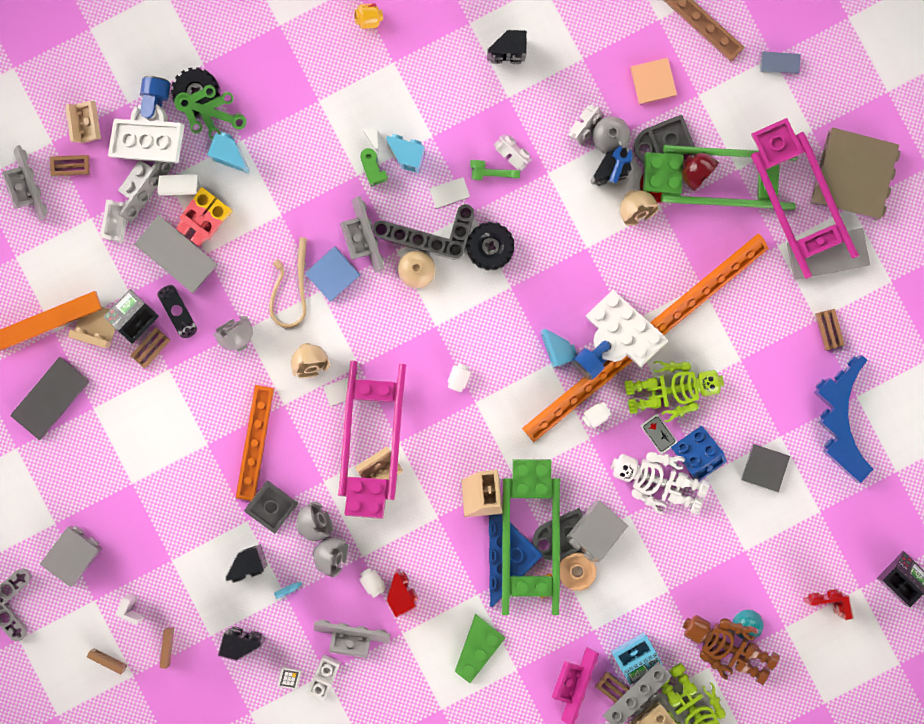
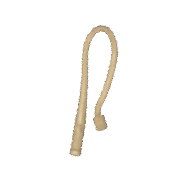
(301, 263)

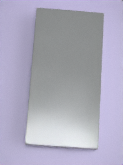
(175, 254)
(834, 258)

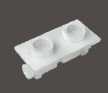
(582, 131)
(519, 156)

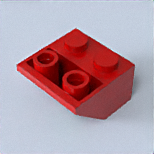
(400, 596)

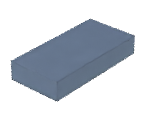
(780, 62)

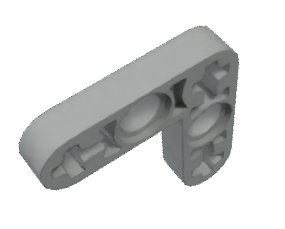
(5, 608)

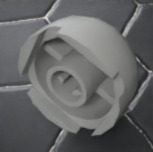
(610, 134)
(234, 334)
(313, 522)
(329, 556)

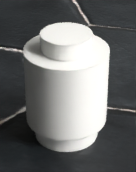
(459, 377)
(596, 415)
(372, 582)

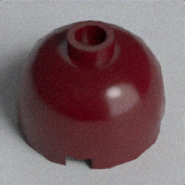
(698, 169)

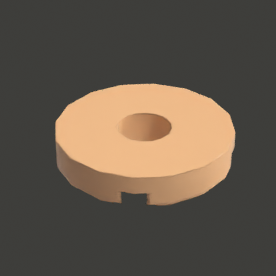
(585, 579)

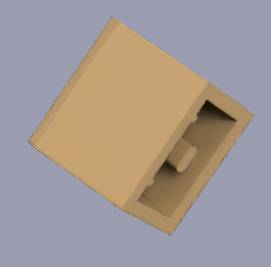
(482, 494)

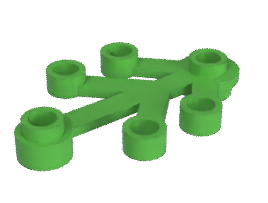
(207, 110)

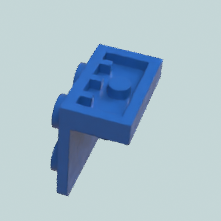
(700, 453)

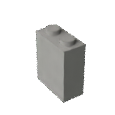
(596, 531)
(71, 555)

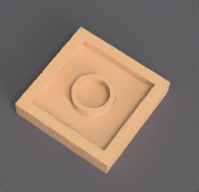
(653, 81)

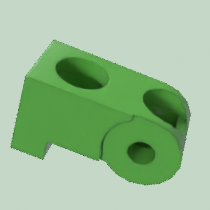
(369, 161)

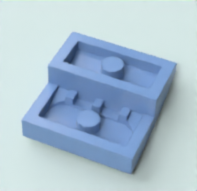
(332, 274)

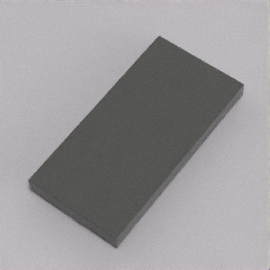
(49, 398)

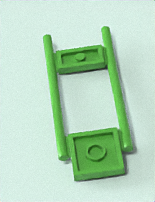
(664, 176)
(531, 480)

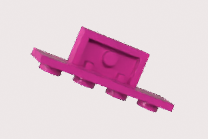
(573, 684)

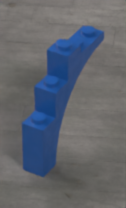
(835, 420)

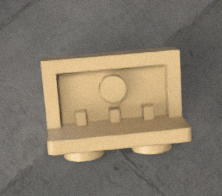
(83, 122)
(377, 466)

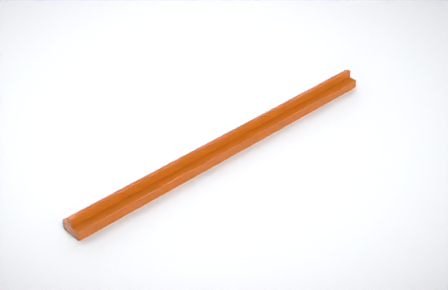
(664, 322)

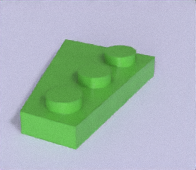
(478, 648)

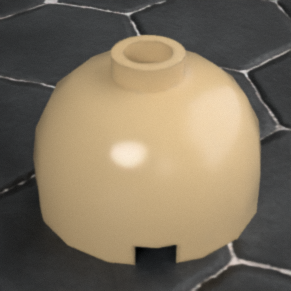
(636, 206)
(416, 269)
(309, 360)

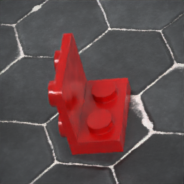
(839, 600)

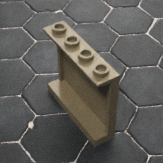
(857, 172)

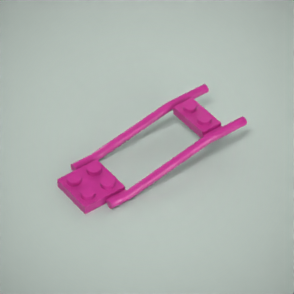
(776, 145)
(367, 495)

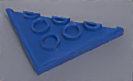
(522, 555)

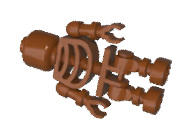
(699, 631)

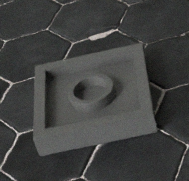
(765, 468)
(270, 506)

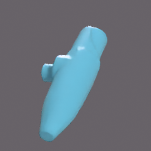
(288, 589)

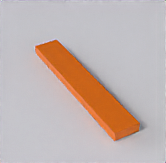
(49, 320)
(254, 442)

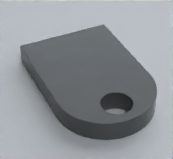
(669, 132)
(567, 523)

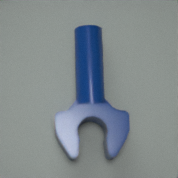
(619, 163)

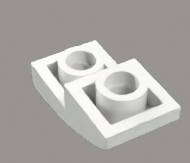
(323, 677)

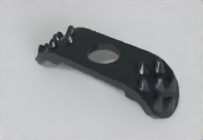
(183, 323)

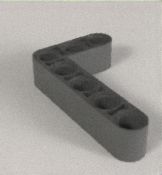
(430, 238)

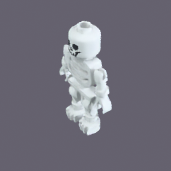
(627, 468)

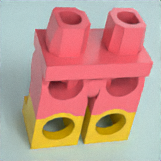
(203, 215)

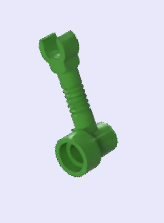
(479, 171)

